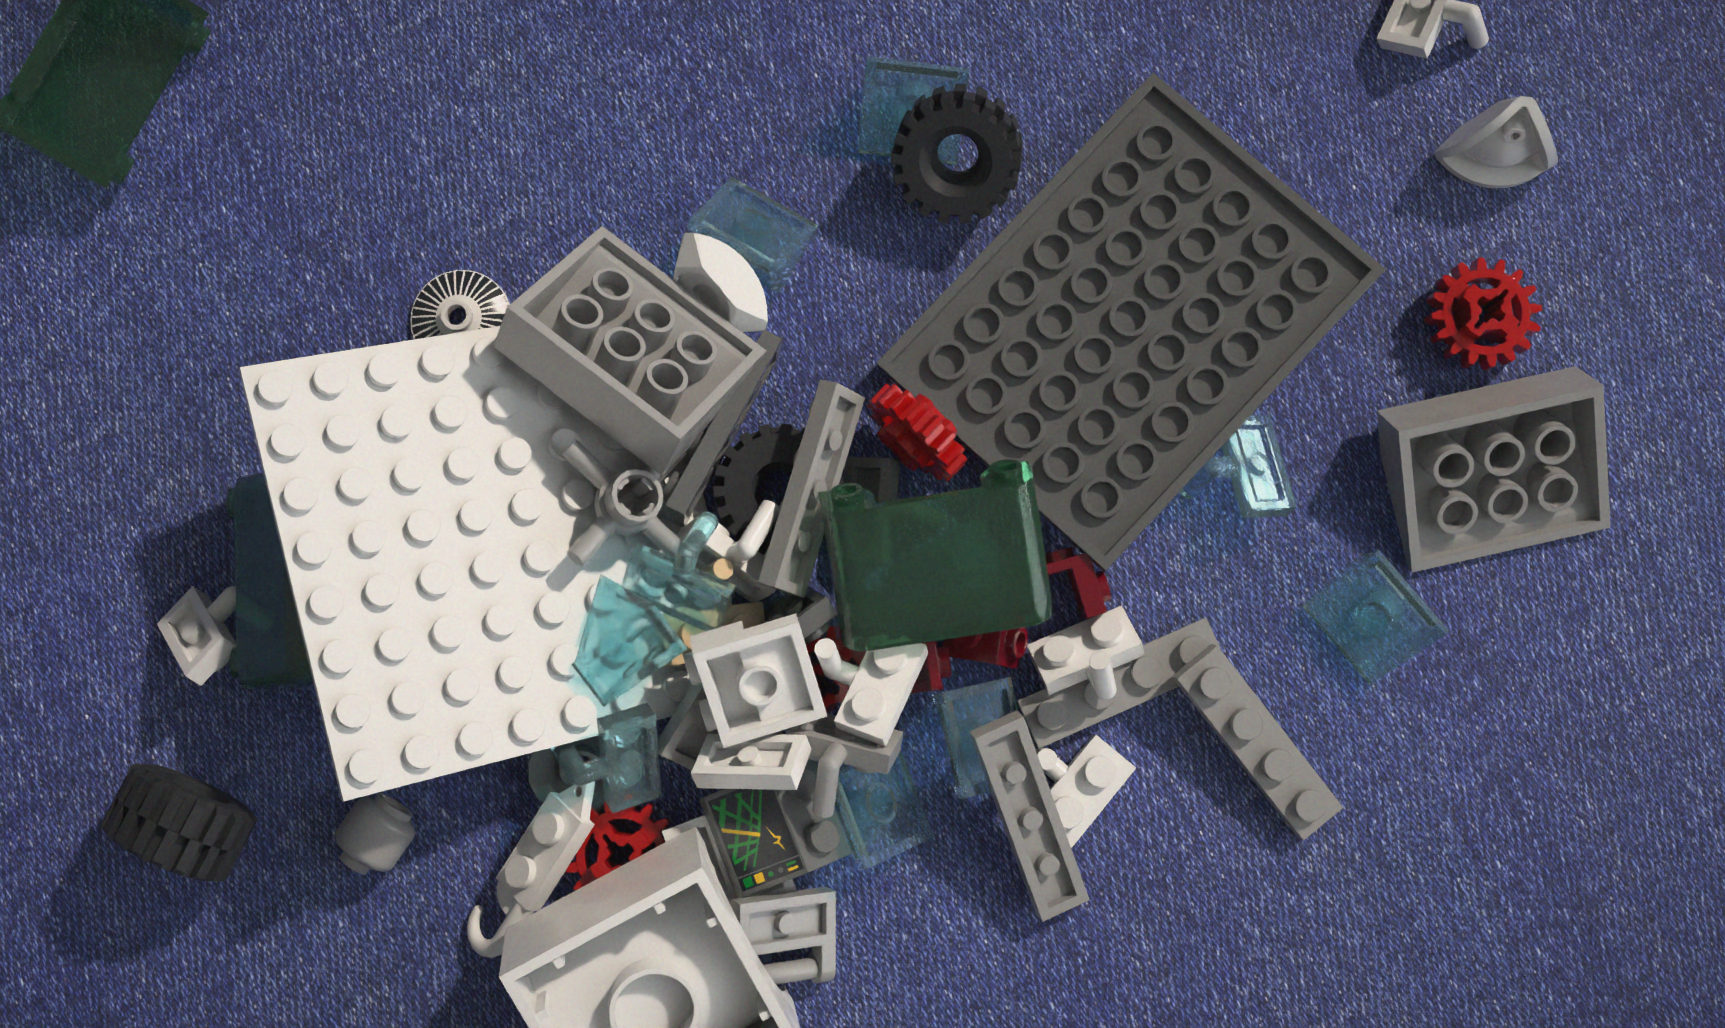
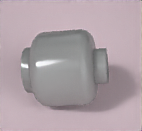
(374, 834)

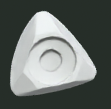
(1500, 145)
(721, 281)

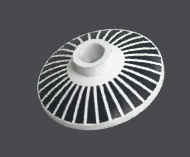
(464, 289)

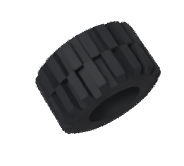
(178, 823)

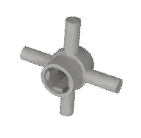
(614, 516)

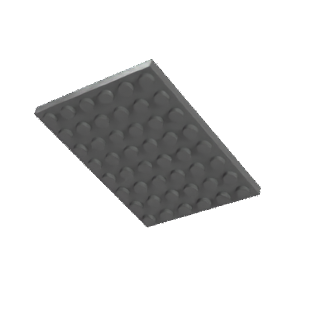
(1132, 318)

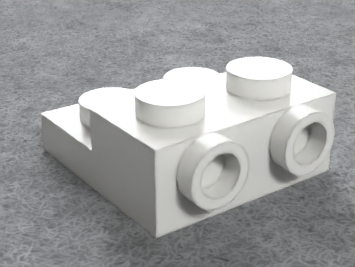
(754, 679)

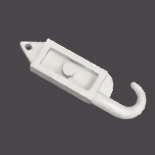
(537, 862)

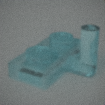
(1255, 469)
(676, 584)
(626, 758)

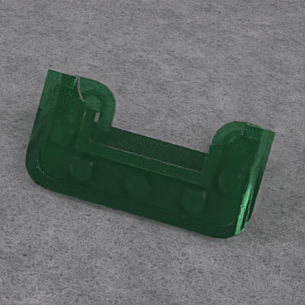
(98, 80)
(937, 561)

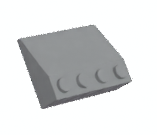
(628, 348)
(1497, 467)

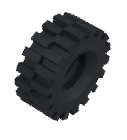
(949, 190)
(744, 469)

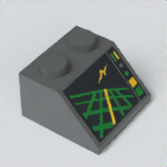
(772, 833)

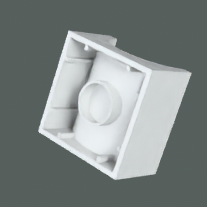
(643, 952)

